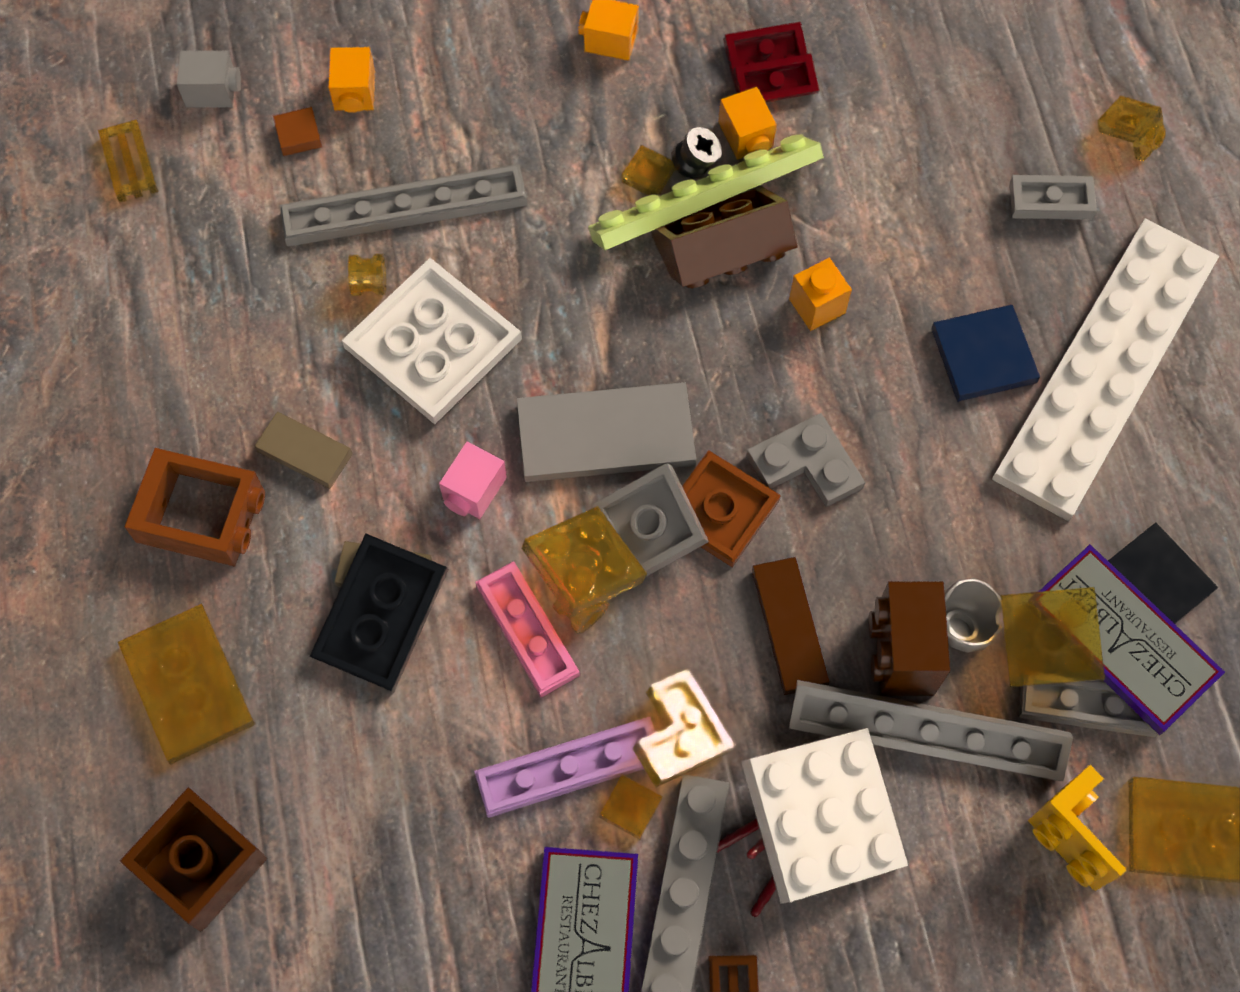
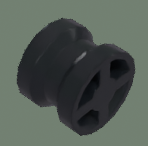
(696, 153)

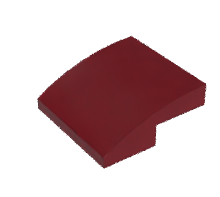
(773, 61)

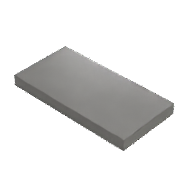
(605, 431)

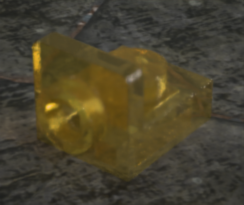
(1134, 123)

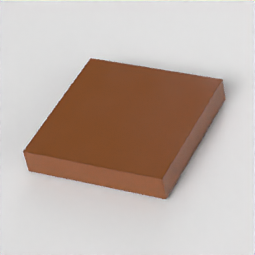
(728, 506)

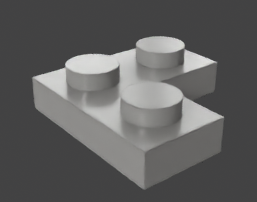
(811, 450)

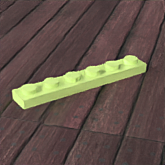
(692, 195)

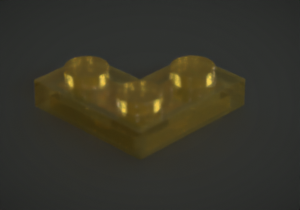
(691, 732)

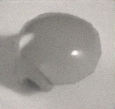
(972, 615)

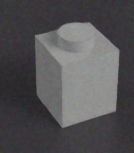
(207, 79)

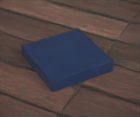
(985, 353)

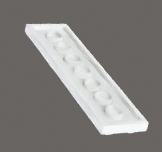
(1105, 370)

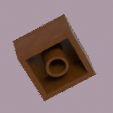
(910, 639)
(193, 860)

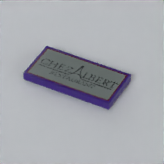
(1142, 650)
(585, 921)

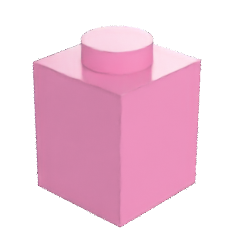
(472, 481)

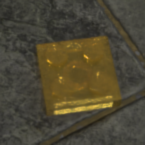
(583, 561)
(1052, 637)

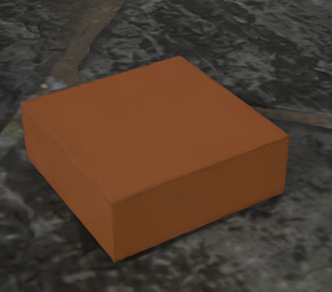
(297, 131)

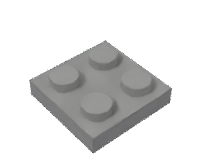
(654, 519)

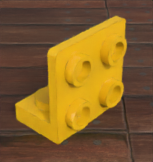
(1061, 830)

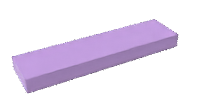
(562, 768)

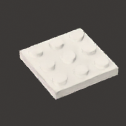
(432, 340)
(824, 815)

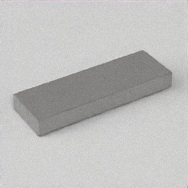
(1082, 705)

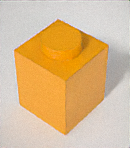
(610, 28)
(351, 79)
(747, 122)
(820, 294)

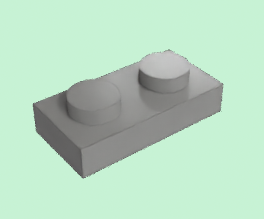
(1052, 197)

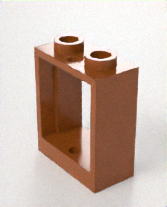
(155, 493)

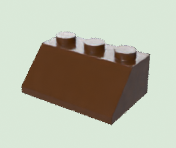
(726, 237)

